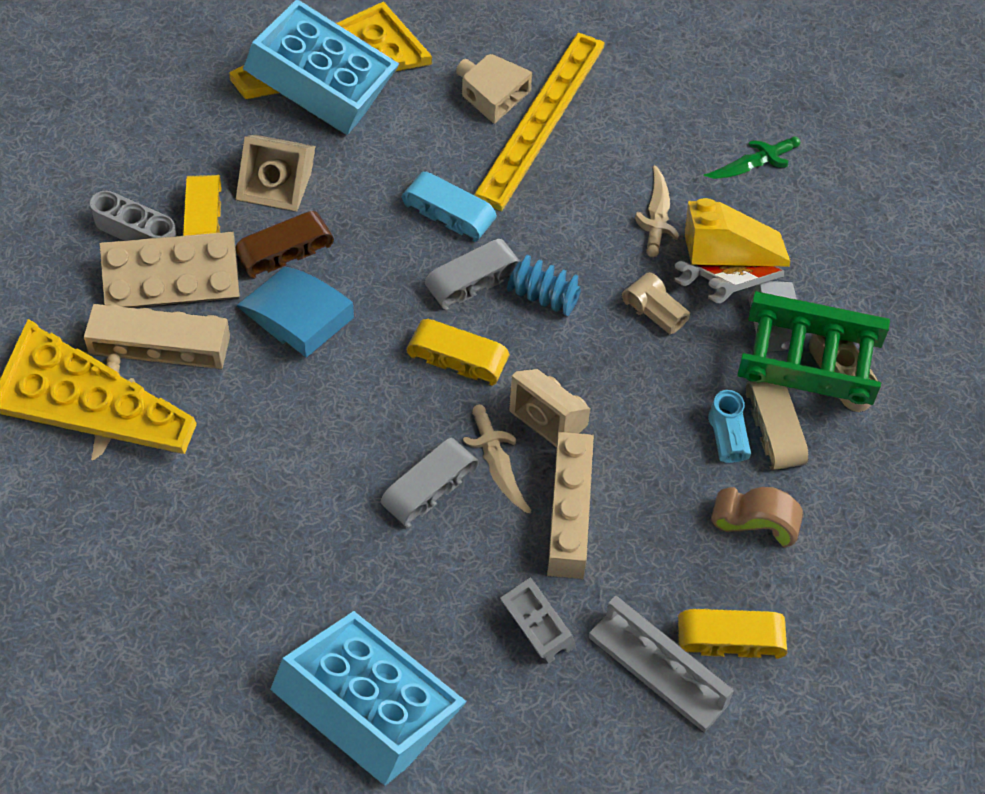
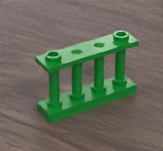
(820, 320)

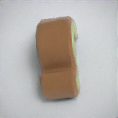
(759, 510)

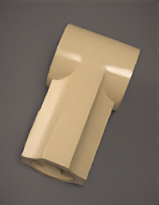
(650, 297)

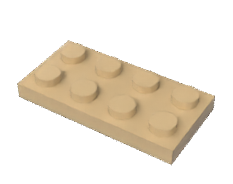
(170, 270)

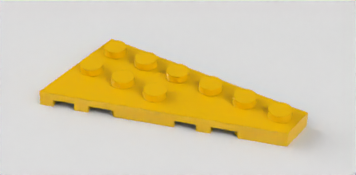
(376, 27)
(76, 392)

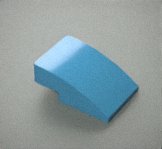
(298, 309)

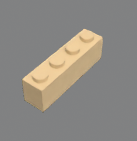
(157, 336)
(570, 505)

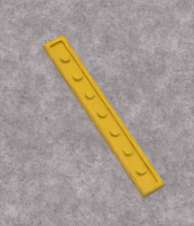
(539, 121)

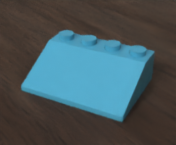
(319, 66)
(365, 696)

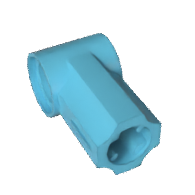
(729, 428)

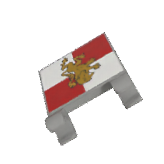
(727, 277)

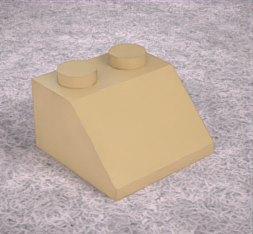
(274, 172)
(546, 405)

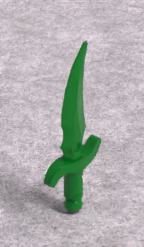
(766, 154)

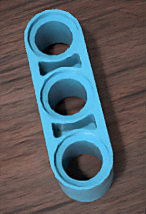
(449, 205)

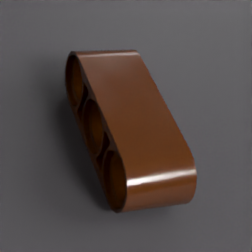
(283, 242)

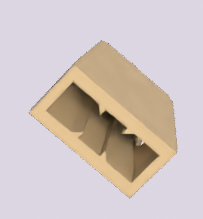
(494, 85)

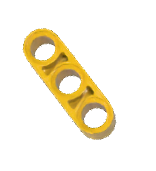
(202, 205)
(458, 350)
(732, 632)

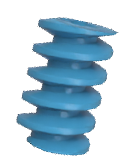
(544, 285)

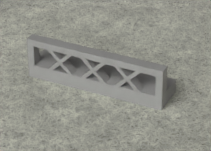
(661, 664)

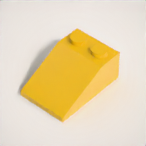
(728, 237)

